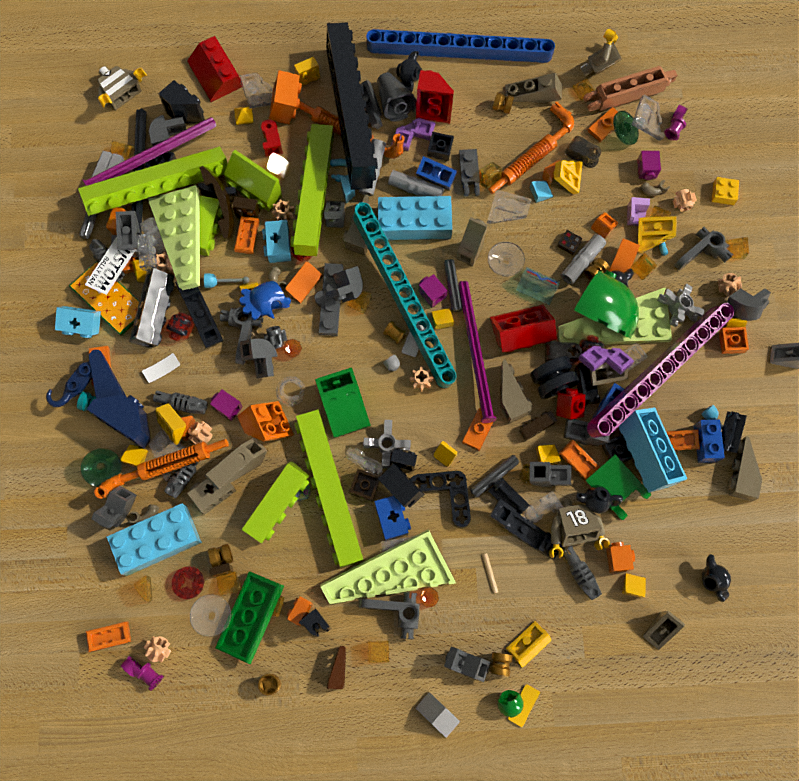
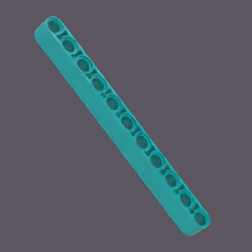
(403, 285)

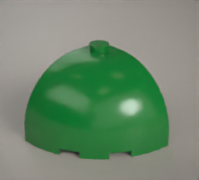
(610, 304)

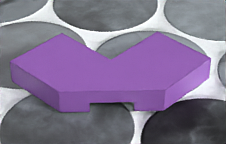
(418, 128)
(614, 357)

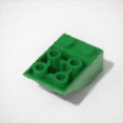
(342, 402)

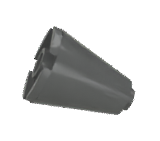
(395, 98)

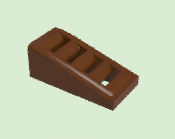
(337, 675)

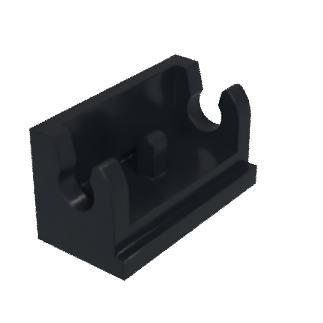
(585, 385)
(401, 486)
(312, 620)

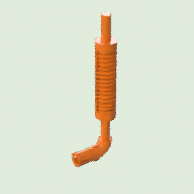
(325, 117)
(537, 152)
(161, 465)

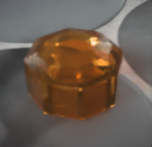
(292, 348)
(429, 597)

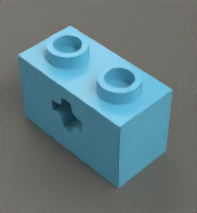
(277, 251)
(88, 319)

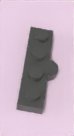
(329, 308)

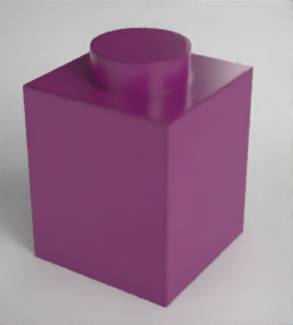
(649, 165)
(432, 290)
(226, 405)

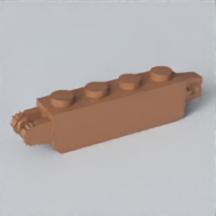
(629, 88)

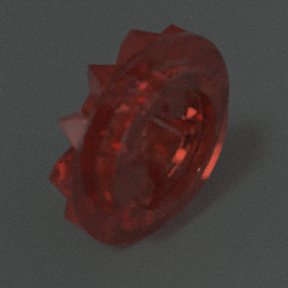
(178, 581)

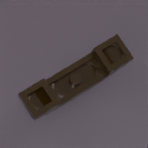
(227, 224)

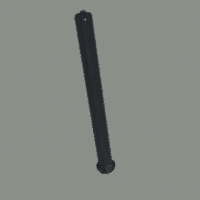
(139, 146)

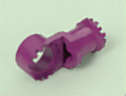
(677, 123)
(144, 673)

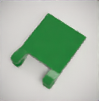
(618, 481)

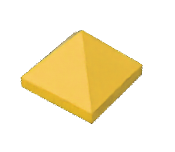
(243, 115)

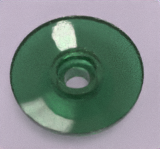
(624, 129)
(95, 475)

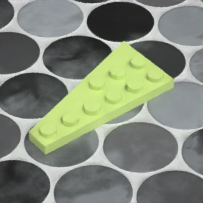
(179, 226)
(651, 327)
(397, 570)

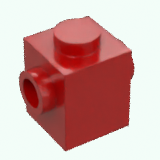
(571, 404)

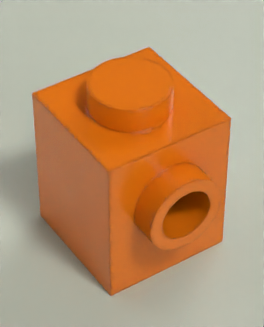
(620, 557)

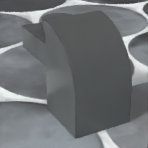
(162, 129)
(348, 283)
(747, 306)
(262, 353)
(577, 431)
(548, 475)
(116, 508)
(467, 664)

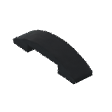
(201, 316)
(522, 528)

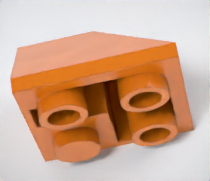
(265, 421)

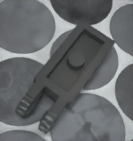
(469, 170)

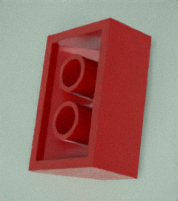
(214, 69)
(434, 97)
(523, 328)

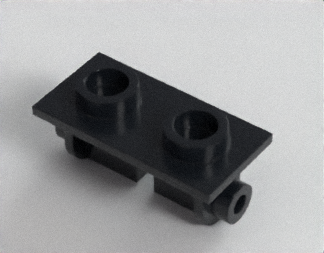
(733, 431)
(505, 492)

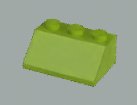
(252, 181)

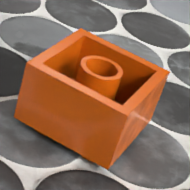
(285, 97)

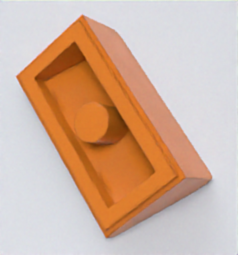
(303, 282)

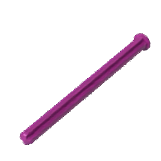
(153, 152)
(476, 354)

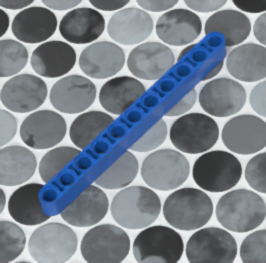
(460, 45)

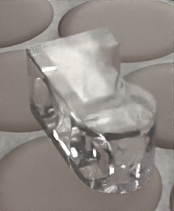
(541, 507)

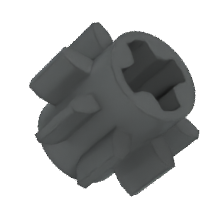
(276, 336)

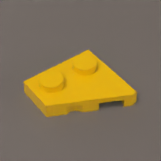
(568, 175)
(655, 231)

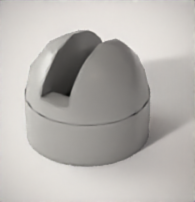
(392, 363)

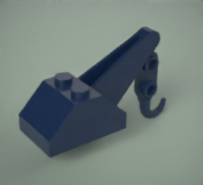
(111, 403)

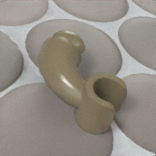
(652, 191)
(273, 276)
(152, 510)

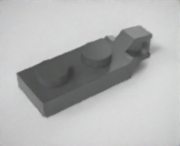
(372, 106)

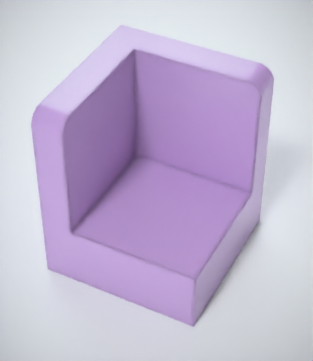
(636, 209)

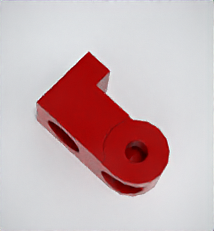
(271, 134)

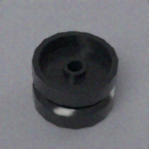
(554, 377)

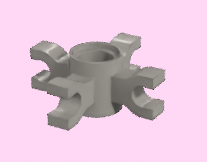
(680, 305)
(377, 443)

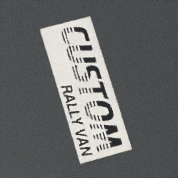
(109, 268)

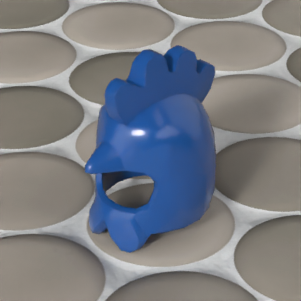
(263, 300)

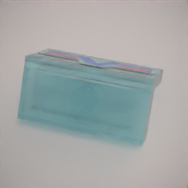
(537, 286)

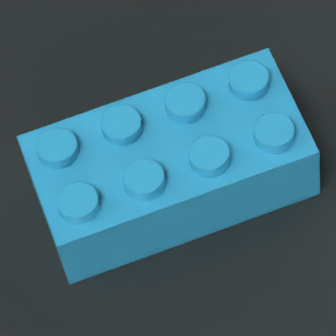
(415, 217)
(652, 450)
(153, 539)

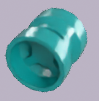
(84, 400)

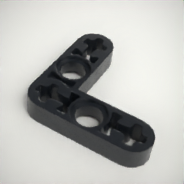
(453, 490)

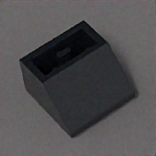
(181, 103)

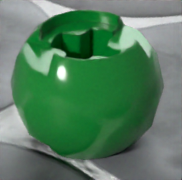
(510, 703)

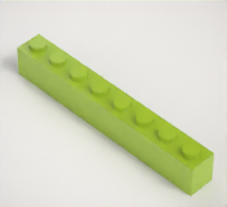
(151, 181)
(313, 191)
(330, 491)

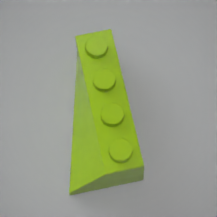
(275, 502)

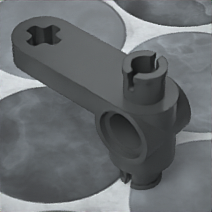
(719, 250)
(246, 327)
(407, 625)

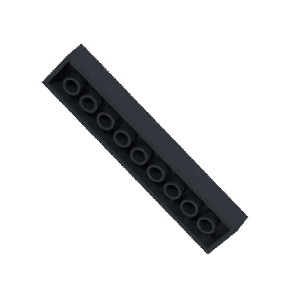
(350, 106)

